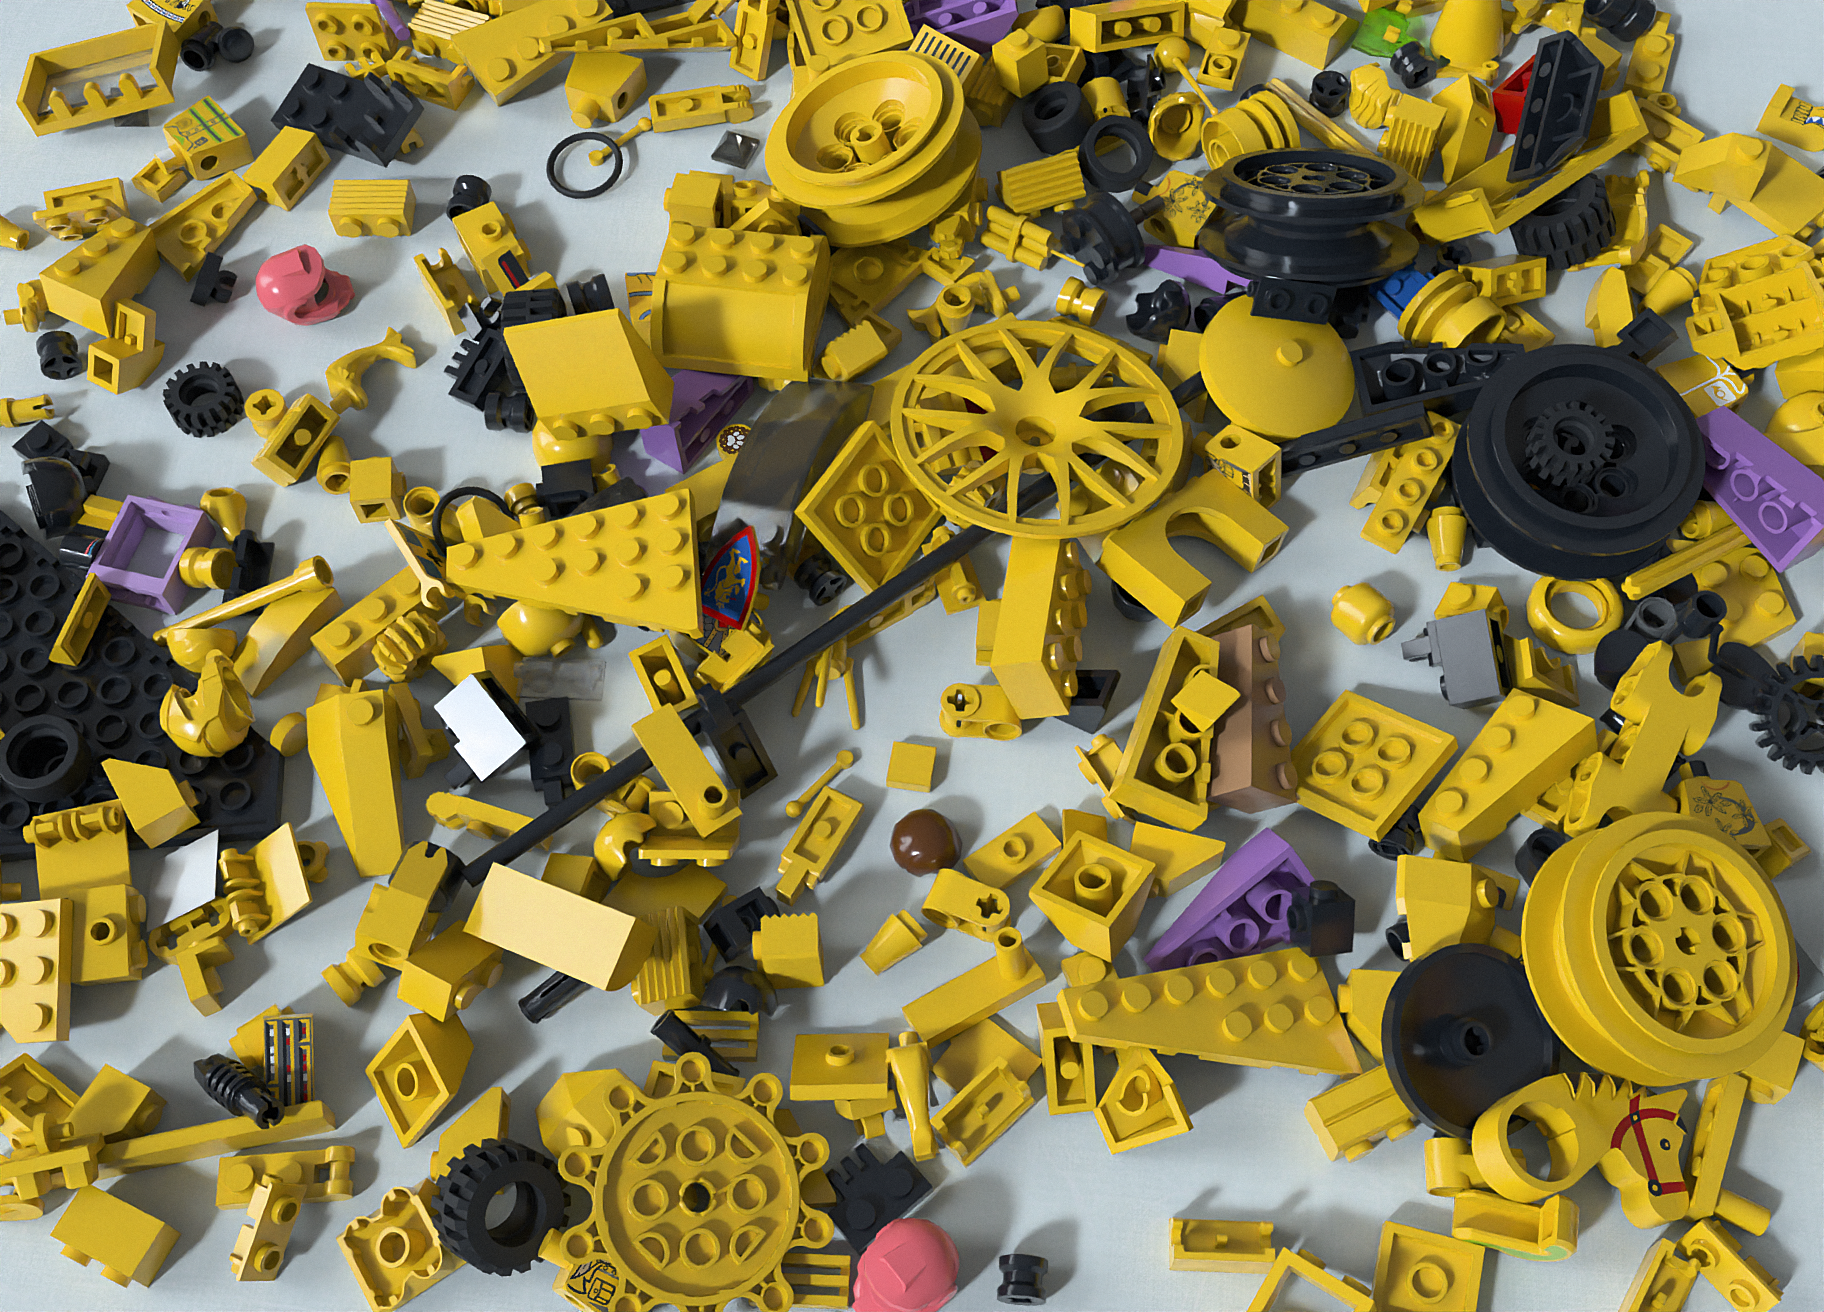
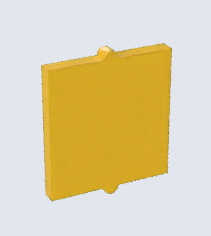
(976, 1049)

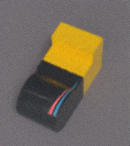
(84, 542)

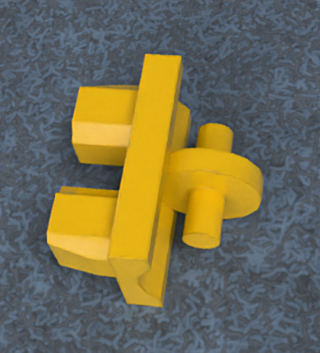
(31, 1165)

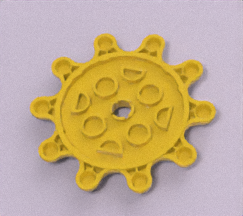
(709, 1140)

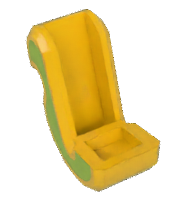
(1515, 1227)

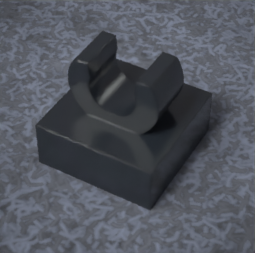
(210, 280)
(479, 319)
(88, 464)

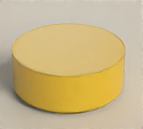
(290, 734)

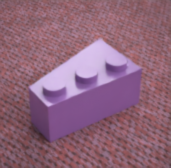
(698, 412)

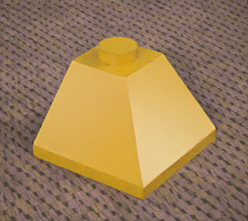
(1094, 894)
(420, 1072)

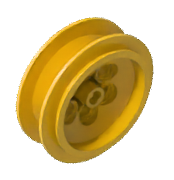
(875, 147)
(1659, 950)

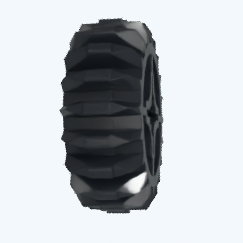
(1798, 724)

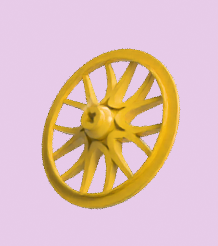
(1037, 427)

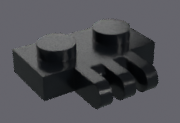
(478, 371)
(874, 1195)

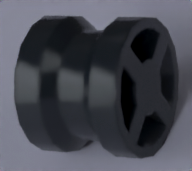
(1413, 65)
(1329, 93)
(58, 355)
(820, 579)
(1022, 1279)

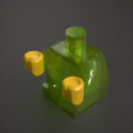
(1384, 31)

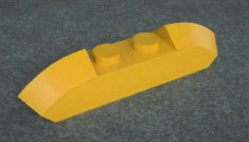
(1609, 307)

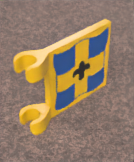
(430, 568)

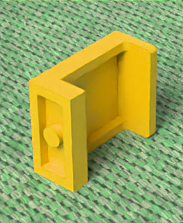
(1785, 200)

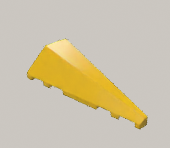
(637, 35)

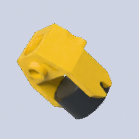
(406, 913)

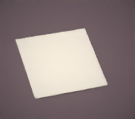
(182, 881)

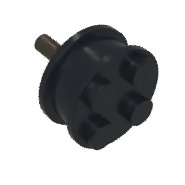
(1106, 235)

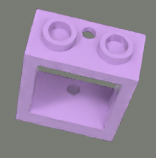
(123, 539)

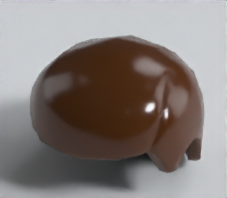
(925, 842)

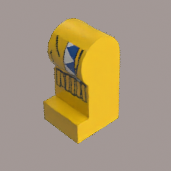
(1793, 121)

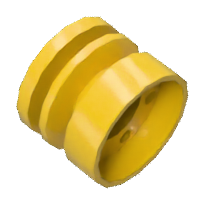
(1451, 314)

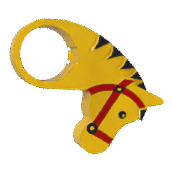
(1589, 1123)

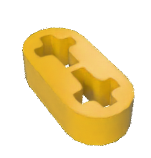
(190, 928)

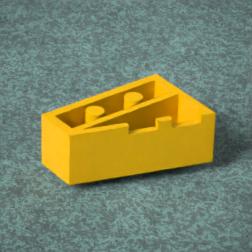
(100, 271)

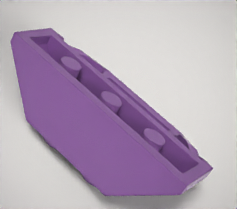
(968, 22)

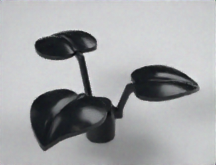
(1698, 617)

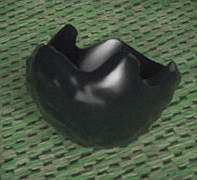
(1160, 312)

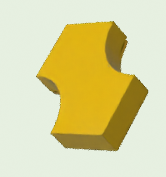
(689, 887)

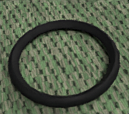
(589, 193)
(436, 521)

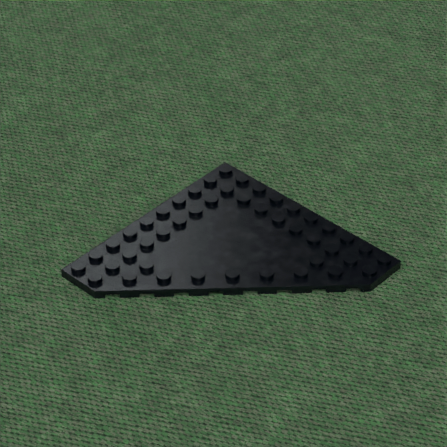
(116, 708)

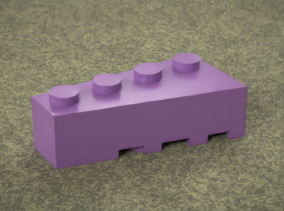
(1763, 489)

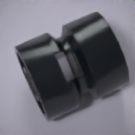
(1621, 17)

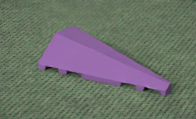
(1192, 266)

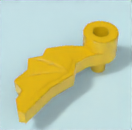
(1487, 72)

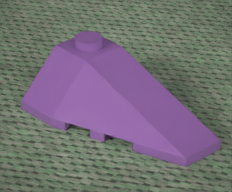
(1237, 909)

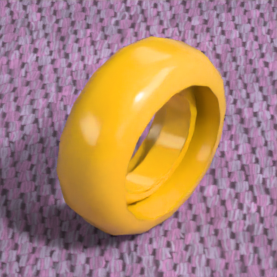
(1563, 637)

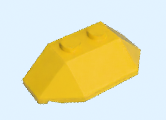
(576, 1115)

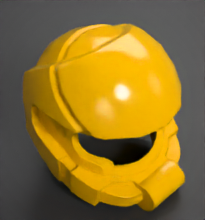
(213, 717)

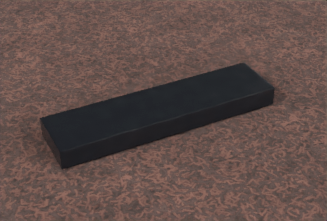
(1355, 439)

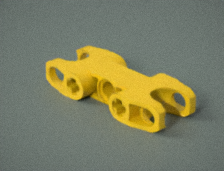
(1653, 733)

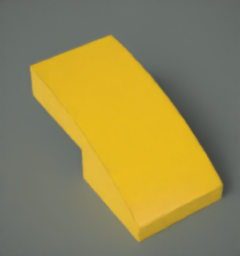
(1662, 253)

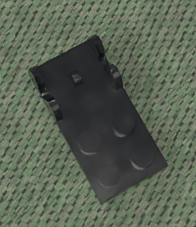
(350, 113)

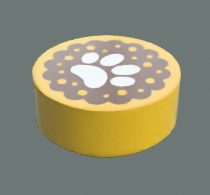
(731, 439)

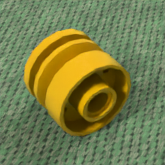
(1250, 126)

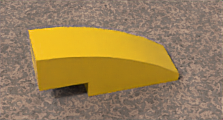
(282, 636)

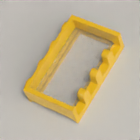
(99, 78)

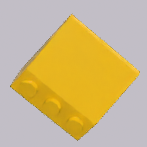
(590, 375)

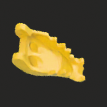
(1630, 211)

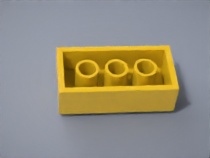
(1041, 626)

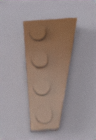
(1252, 736)

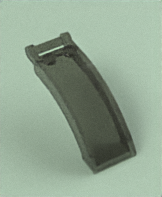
(782, 463)

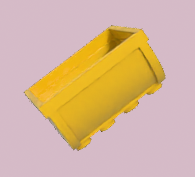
(740, 301)

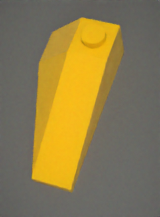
(359, 768)
(1444, 903)

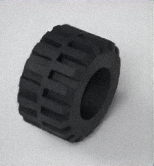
(1567, 225)
(527, 308)
(471, 1187)

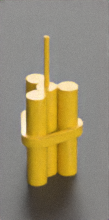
(1021, 239)

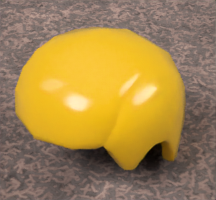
(1042, 23)
(618, 839)

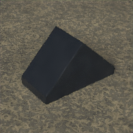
(1092, 698)

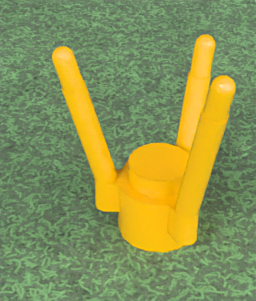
(829, 666)

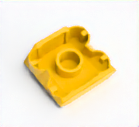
(398, 1248)

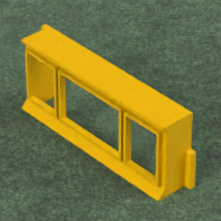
(1485, 206)

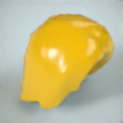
(1176, 125)

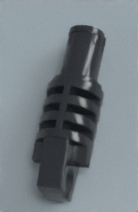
(238, 1090)

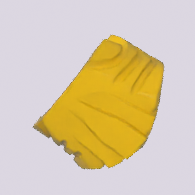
(1371, 95)

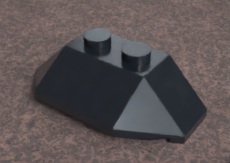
(1556, 106)

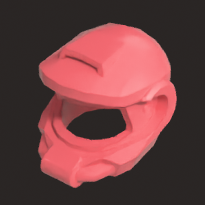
(291, 280)
(907, 1269)

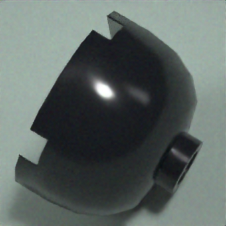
(56, 494)

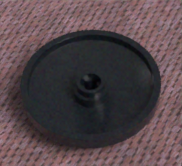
(1464, 1035)

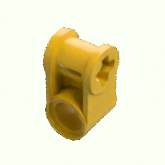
(984, 713)
(628, 798)
(962, 902)

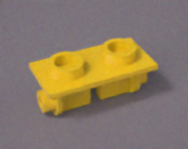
(958, 581)
(746, 651)
(1100, 767)
(262, 1246)
(1738, 1280)

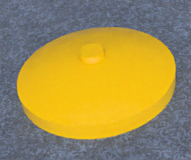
(1275, 372)

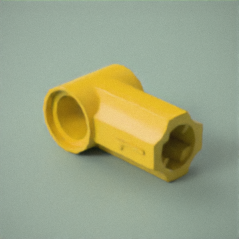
(424, 499)
(1453, 1168)

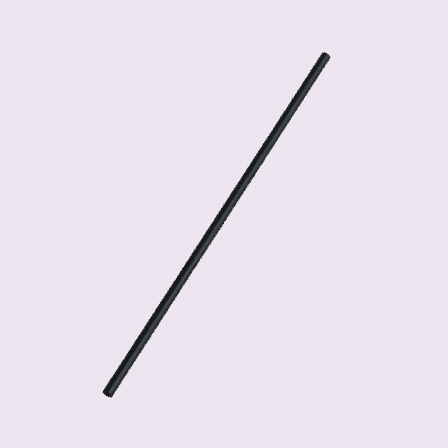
(790, 659)

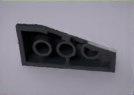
(1439, 376)

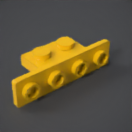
(1665, 139)
(1411, 486)

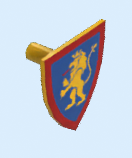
(733, 580)

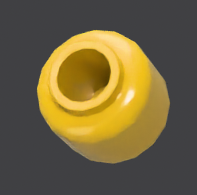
(1362, 613)

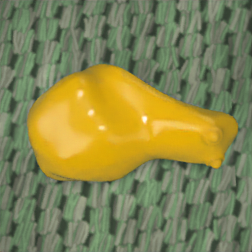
(227, 509)

